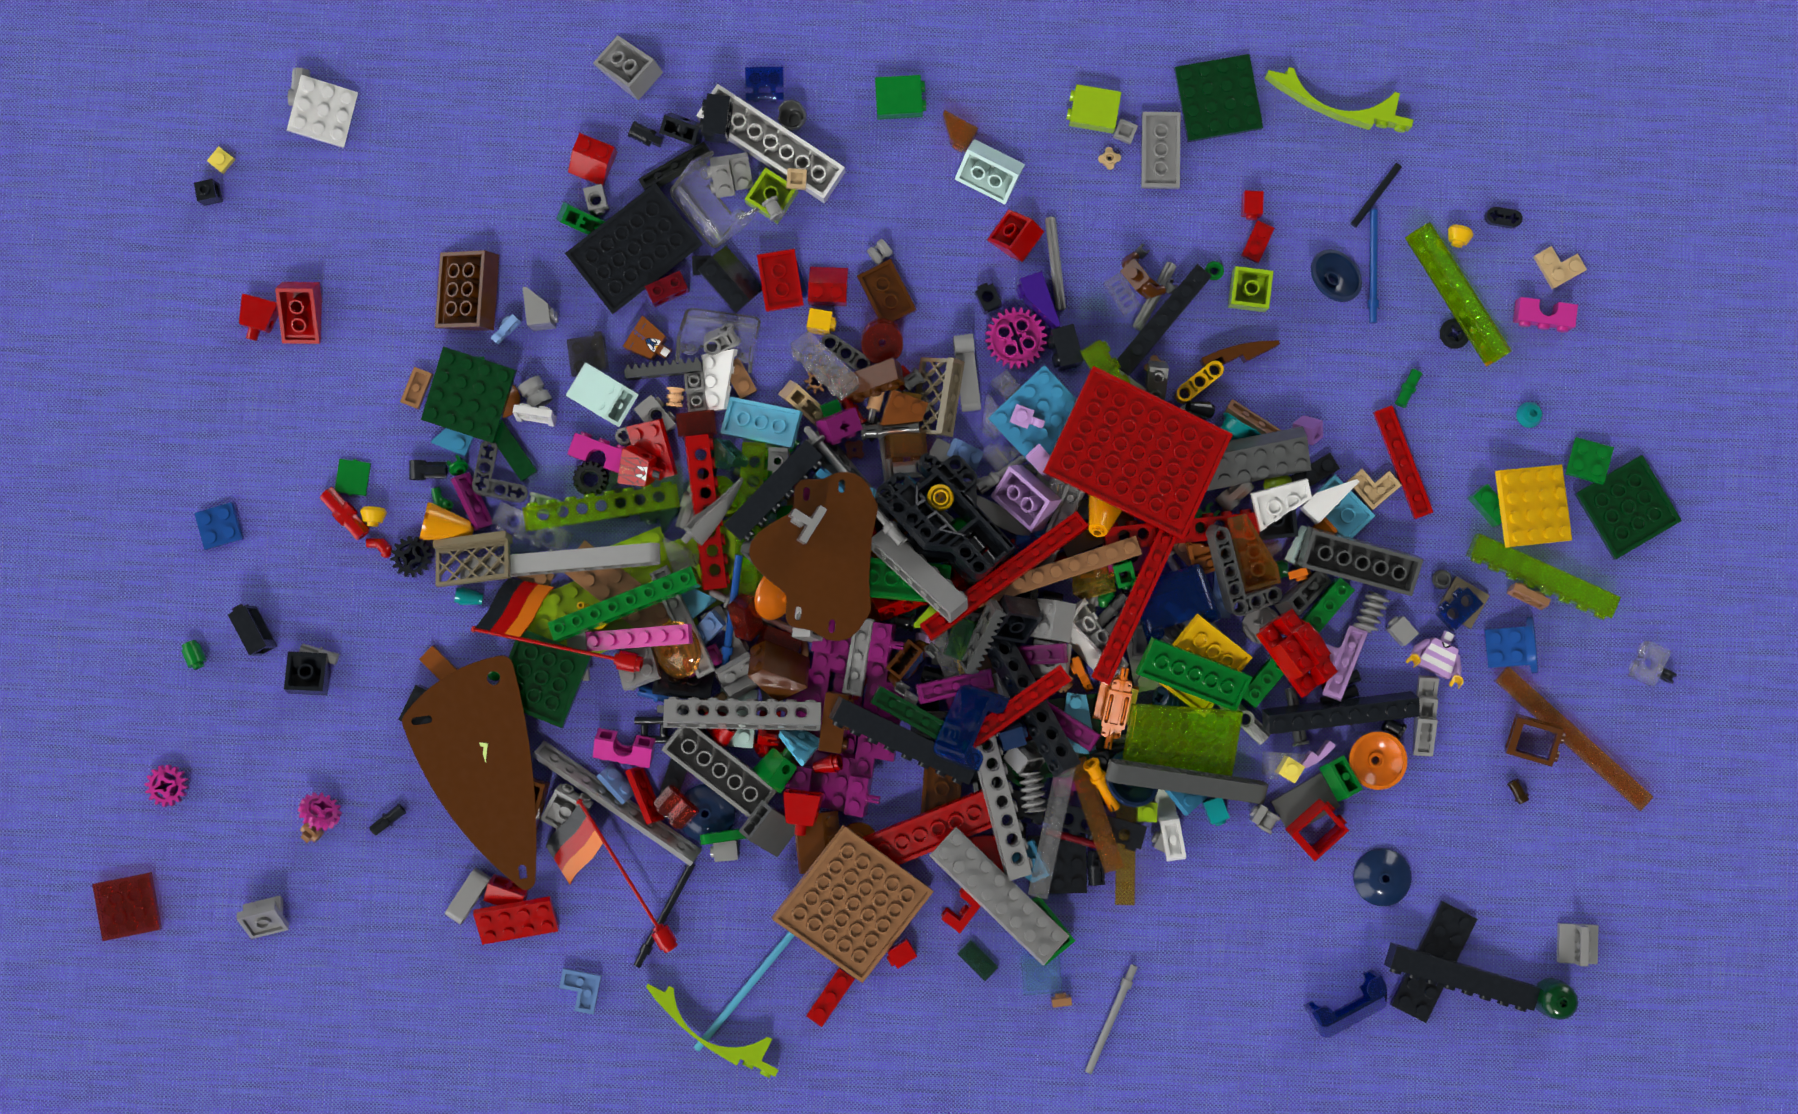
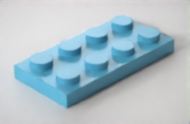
(761, 422)

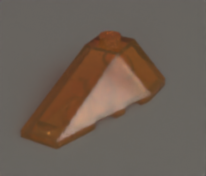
(1253, 558)

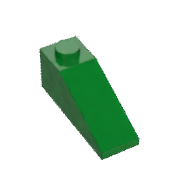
(578, 219)

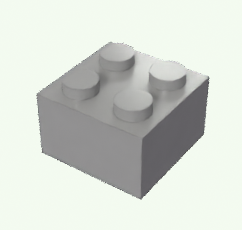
(1056, 620)

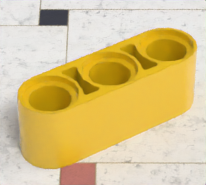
(1207, 378)

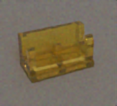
(1093, 583)

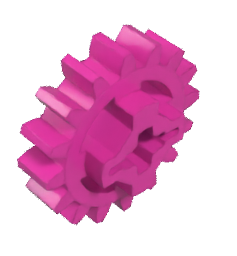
(169, 793)
(319, 811)

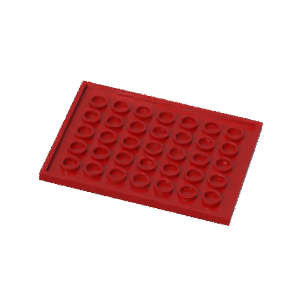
(1137, 453)

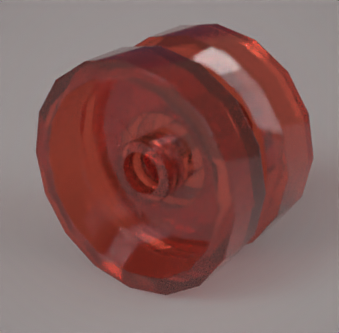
(878, 330)

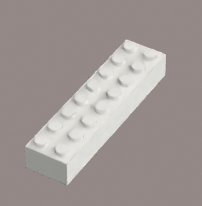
(779, 147)

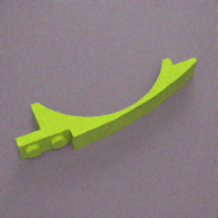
(1382, 114)
(750, 1054)

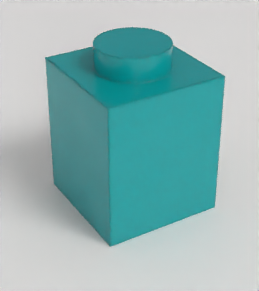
(1215, 811)

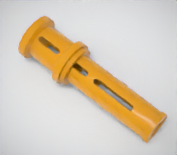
(1097, 777)

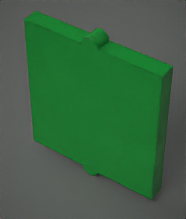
(352, 477)

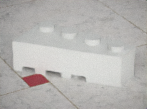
(1088, 637)

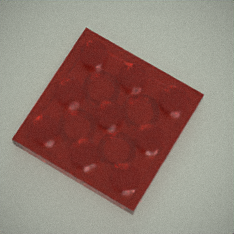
(127, 906)

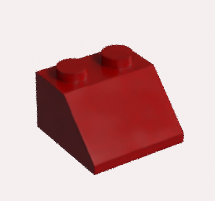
(591, 159)
(1015, 235)
(828, 286)

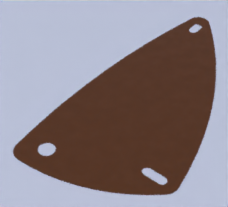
(490, 798)

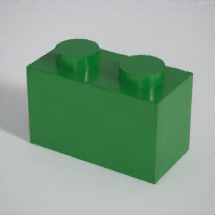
(1487, 503)
(1340, 778)

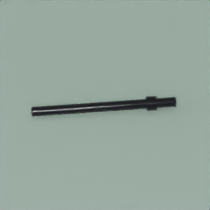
(646, 947)

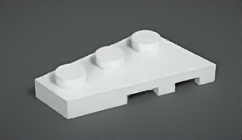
(717, 377)
(1279, 500)

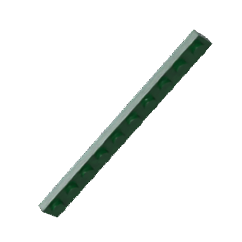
(927, 723)

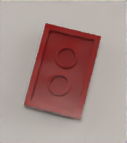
(780, 280)
(652, 438)

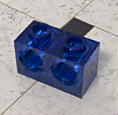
(1461, 612)

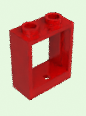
(1328, 839)

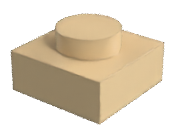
(796, 179)

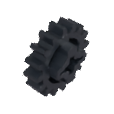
(409, 564)

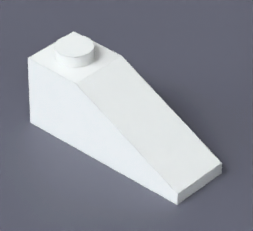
(1324, 501)

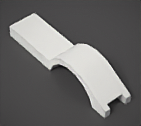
(1170, 827)

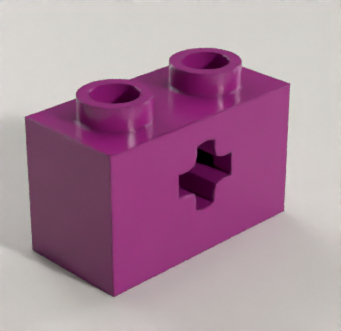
(839, 425)

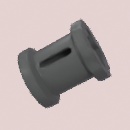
(913, 379)

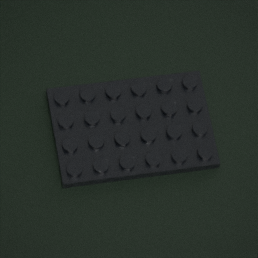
(633, 248)

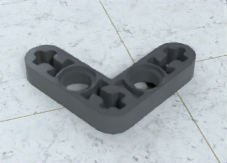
(492, 483)

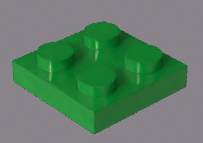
(1589, 460)

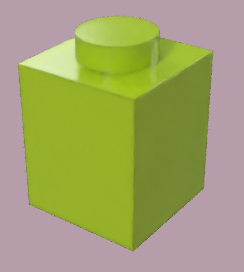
(1147, 813)

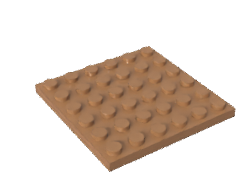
(852, 904)

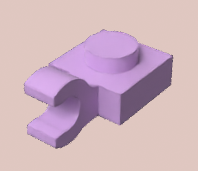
(1024, 417)

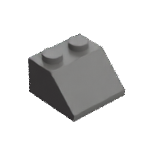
(538, 312)

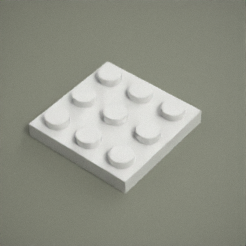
(322, 111)

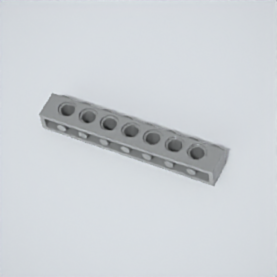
(732, 720)
(1011, 869)

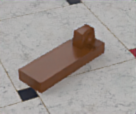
(437, 663)

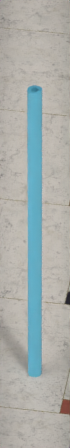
(745, 989)

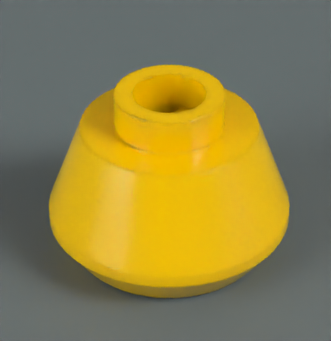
(1459, 235)
(942, 491)
(373, 515)

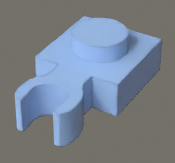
(508, 325)

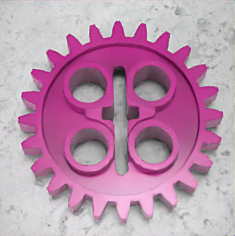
(1032, 333)

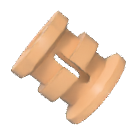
(675, 397)

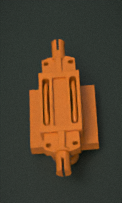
(1114, 706)

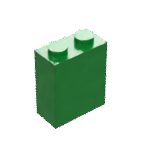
(899, 97)

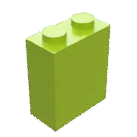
(1093, 108)

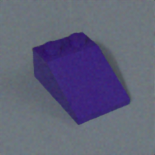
(1037, 298)

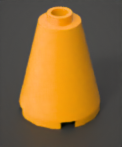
(1101, 517)
(443, 524)

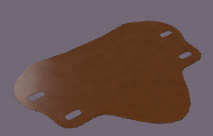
(832, 569)

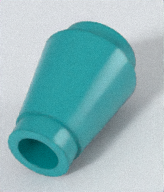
(468, 597)

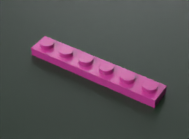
(639, 637)

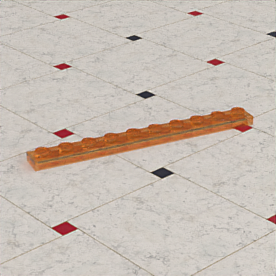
(1574, 739)

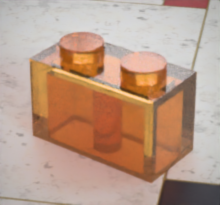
(905, 446)

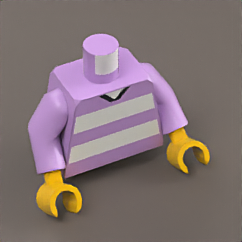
(1438, 658)

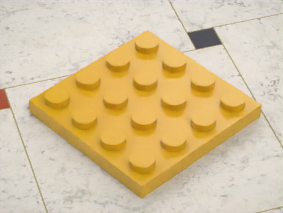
(1533, 505)
(1209, 642)

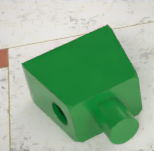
(776, 768)

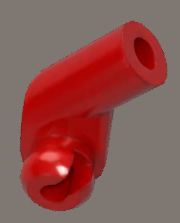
(381, 544)

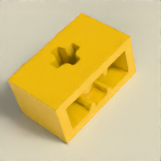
(821, 322)

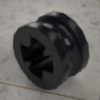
(1667, 676)

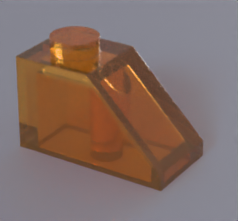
(959, 131)

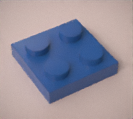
(218, 526)

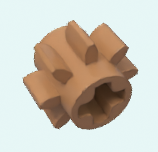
(814, 387)
(311, 834)

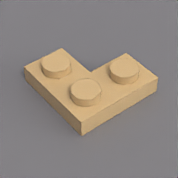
(1557, 271)
(1374, 492)

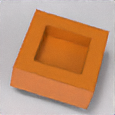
(1299, 574)

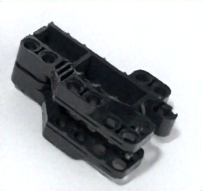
(945, 543)

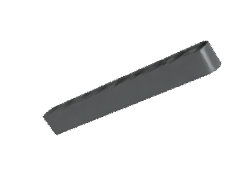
(1186, 781)

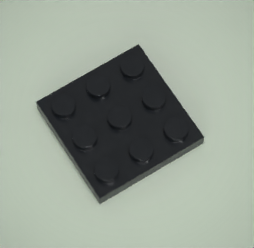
(1069, 869)

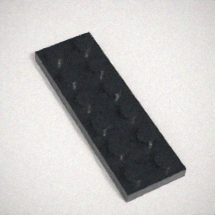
(1445, 939)

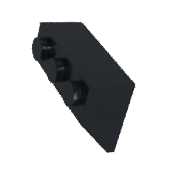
(730, 279)

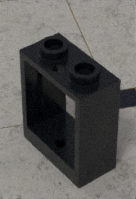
(252, 629)

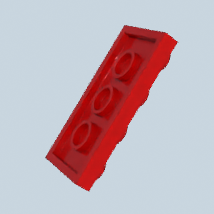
(516, 920)

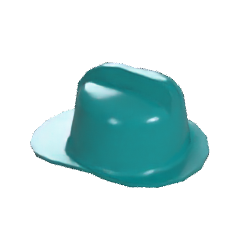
(1237, 428)

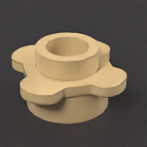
(1109, 164)

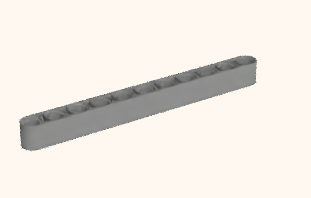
(573, 560)

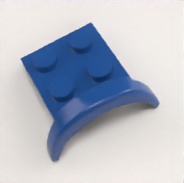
(1512, 646)

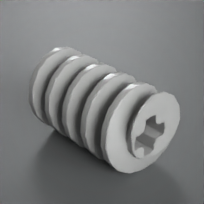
(1371, 612)
(1032, 792)

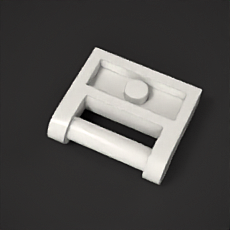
(540, 415)

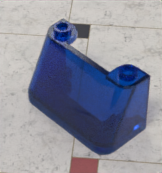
(1178, 599)
(964, 723)
(1332, 1022)

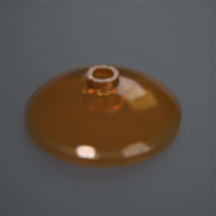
(680, 659)

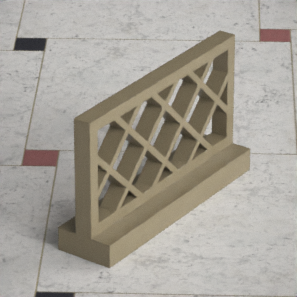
(948, 396)
(472, 542)

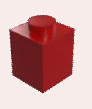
(1252, 204)
(901, 954)

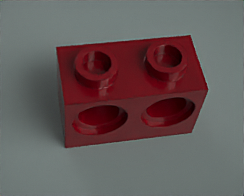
(667, 288)

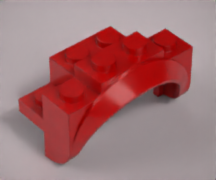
(1298, 652)

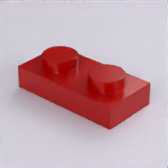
(1257, 241)

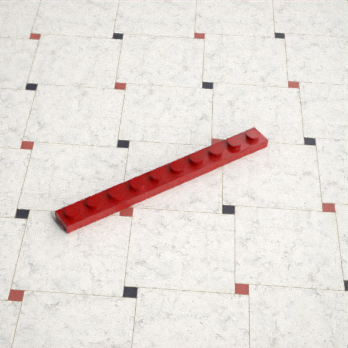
(1010, 571)
(1134, 607)

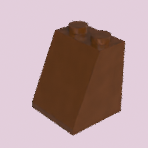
(778, 670)

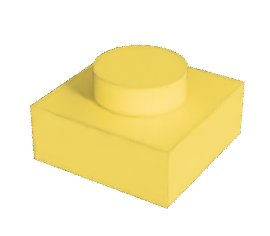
(221, 160)

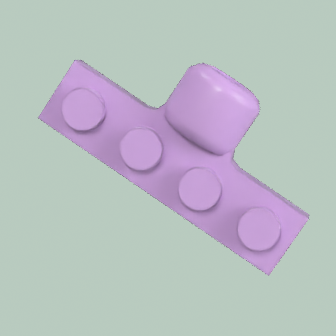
(1344, 660)

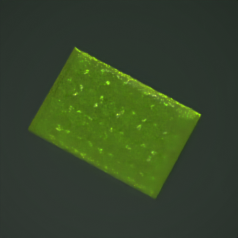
(1183, 737)

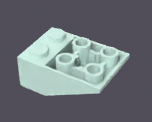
(602, 394)

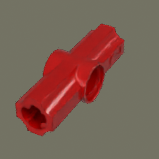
(344, 513)

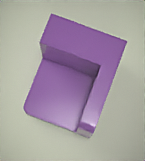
(1312, 427)

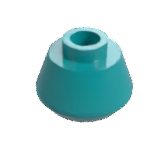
(1529, 414)

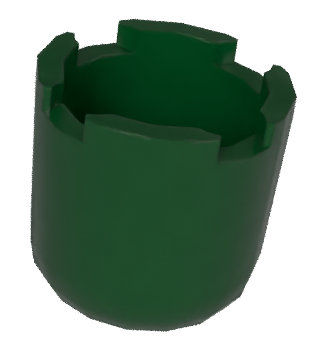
(1551, 999)

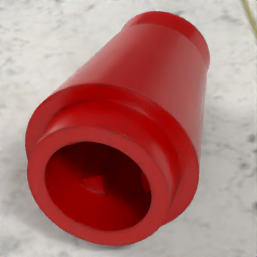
(829, 764)

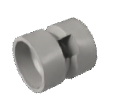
(534, 392)

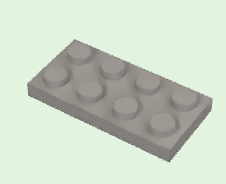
(1160, 150)

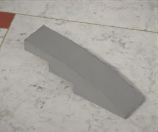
(1426, 724)

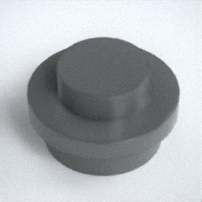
(1441, 579)

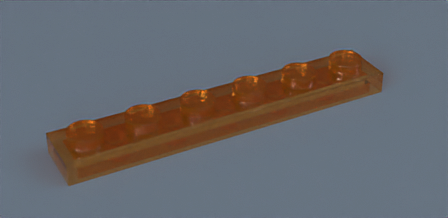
(1097, 820)

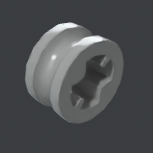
(619, 440)

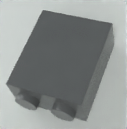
(768, 828)

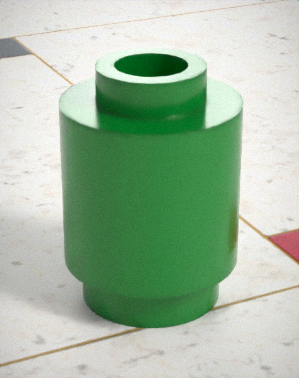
(193, 655)

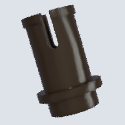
(1518, 791)

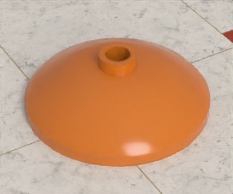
(769, 600)
(1390, 764)

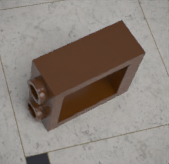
(1515, 732)

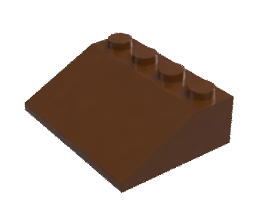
(467, 290)

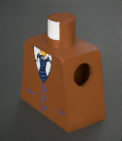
(647, 341)

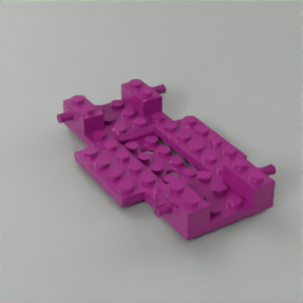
(851, 786)

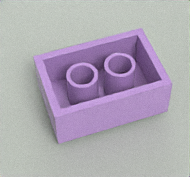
(1026, 497)

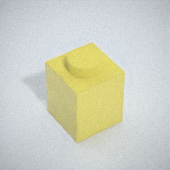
(1289, 769)

